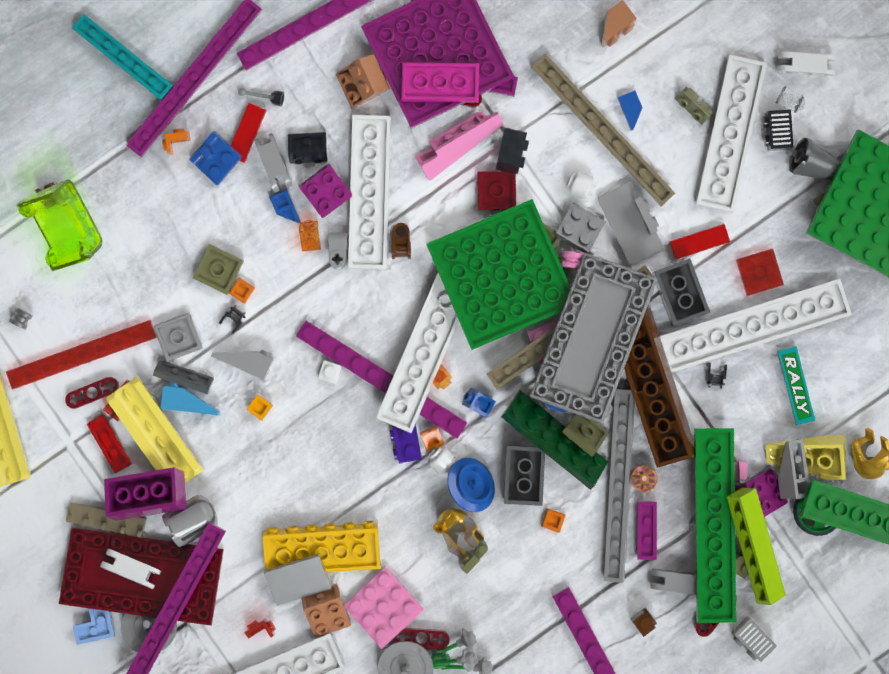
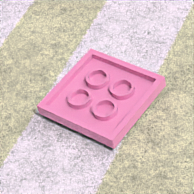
(383, 607)

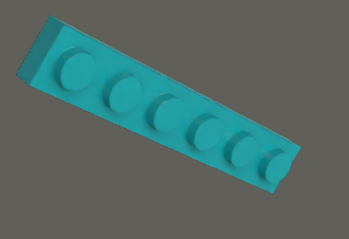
(122, 57)

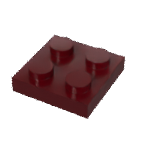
(496, 190)

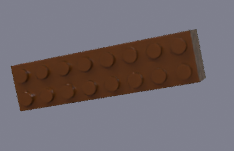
(658, 397)

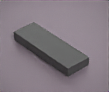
(183, 376)

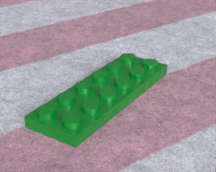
(846, 511)

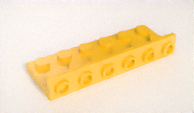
(339, 546)

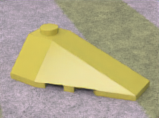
(823, 455)

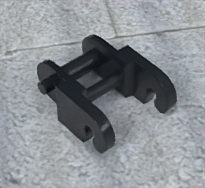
(228, 314)
(710, 375)

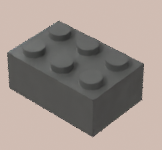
(681, 292)
(524, 475)

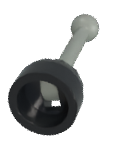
(276, 97)

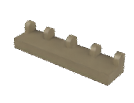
(97, 518)

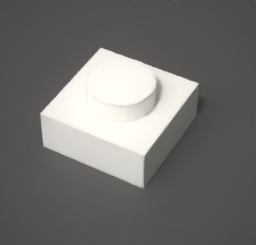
(330, 372)

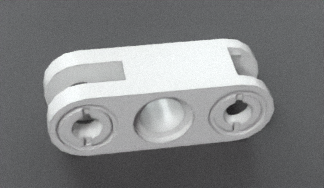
(806, 64)
(130, 568)

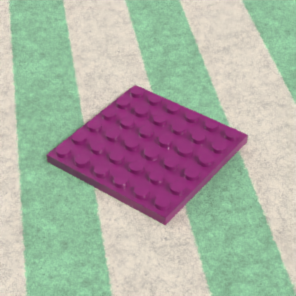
(436, 34)

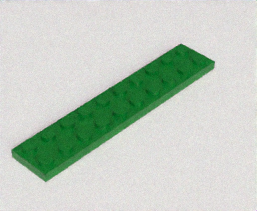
(714, 525)

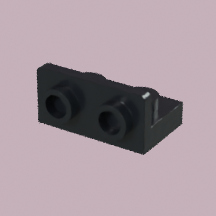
(307, 148)

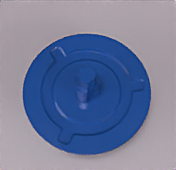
(471, 485)

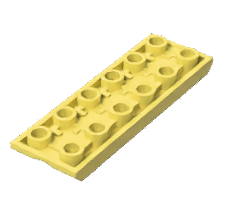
(152, 429)
(12, 457)

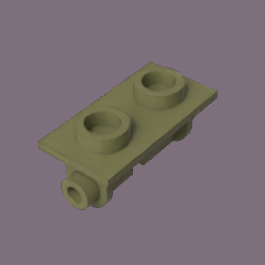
(687, 100)

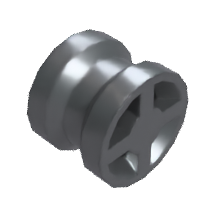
(20, 318)

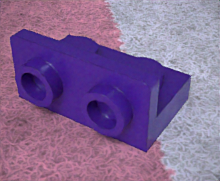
(406, 445)

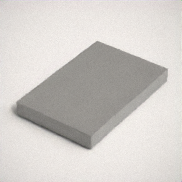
(297, 579)

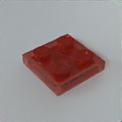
(759, 272)

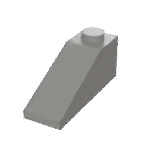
(252, 362)
(793, 472)

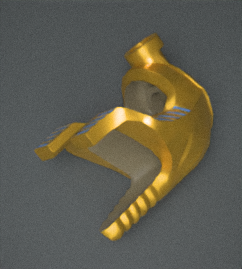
(867, 466)
(450, 525)

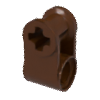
(401, 243)

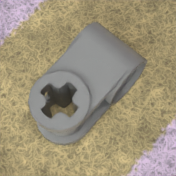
(338, 246)

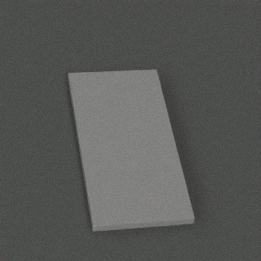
(593, 338)

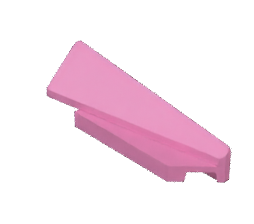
(456, 142)

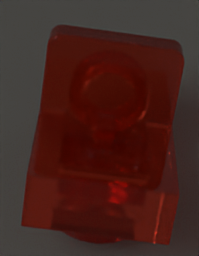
(255, 627)

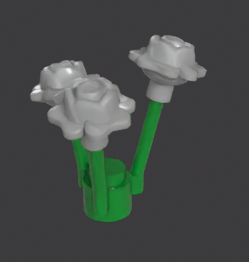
(468, 657)

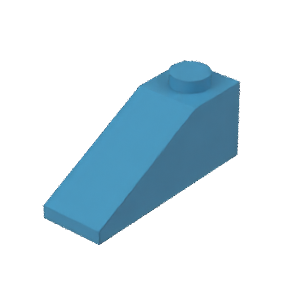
(183, 400)

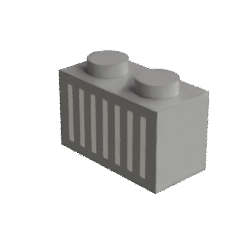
(754, 639)

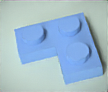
(98, 629)

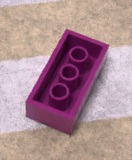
(145, 494)

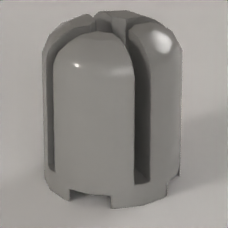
(190, 523)

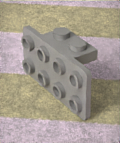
(631, 222)

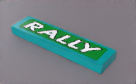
(796, 385)

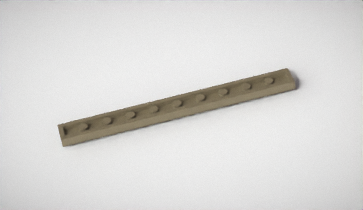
(603, 130)
(527, 356)

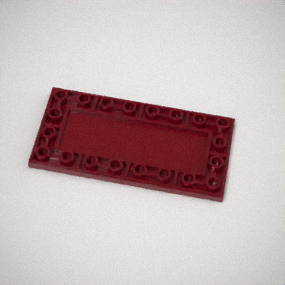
(96, 588)

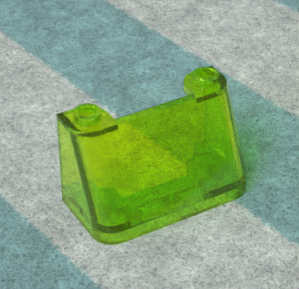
(63, 224)

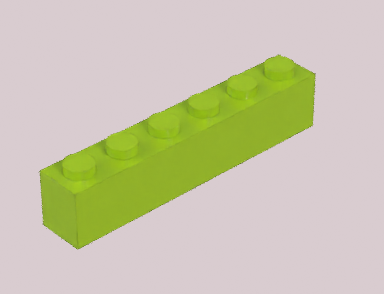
(756, 546)

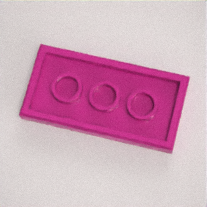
(440, 82)

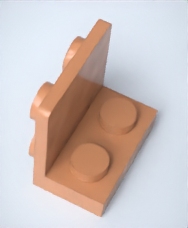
(325, 612)

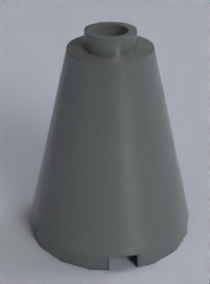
(813, 161)

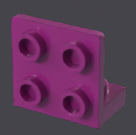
(325, 190)
(767, 490)

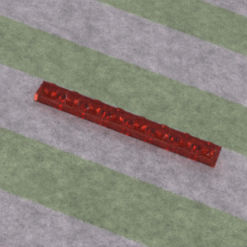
(81, 354)

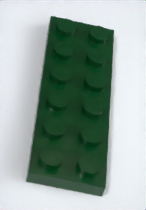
(547, 435)

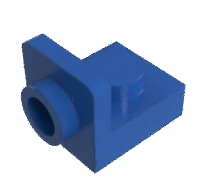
(478, 402)

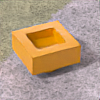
(259, 407)

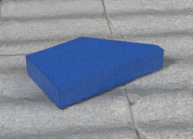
(631, 108)
(284, 206)

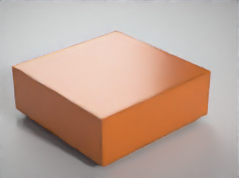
(242, 290)
(431, 438)
(553, 520)

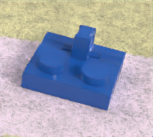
(215, 158)

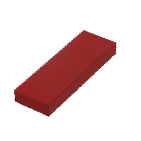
(248, 130)
(699, 241)
(109, 443)

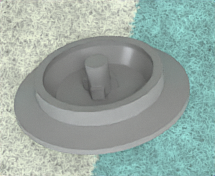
(136, 628)
(405, 658)

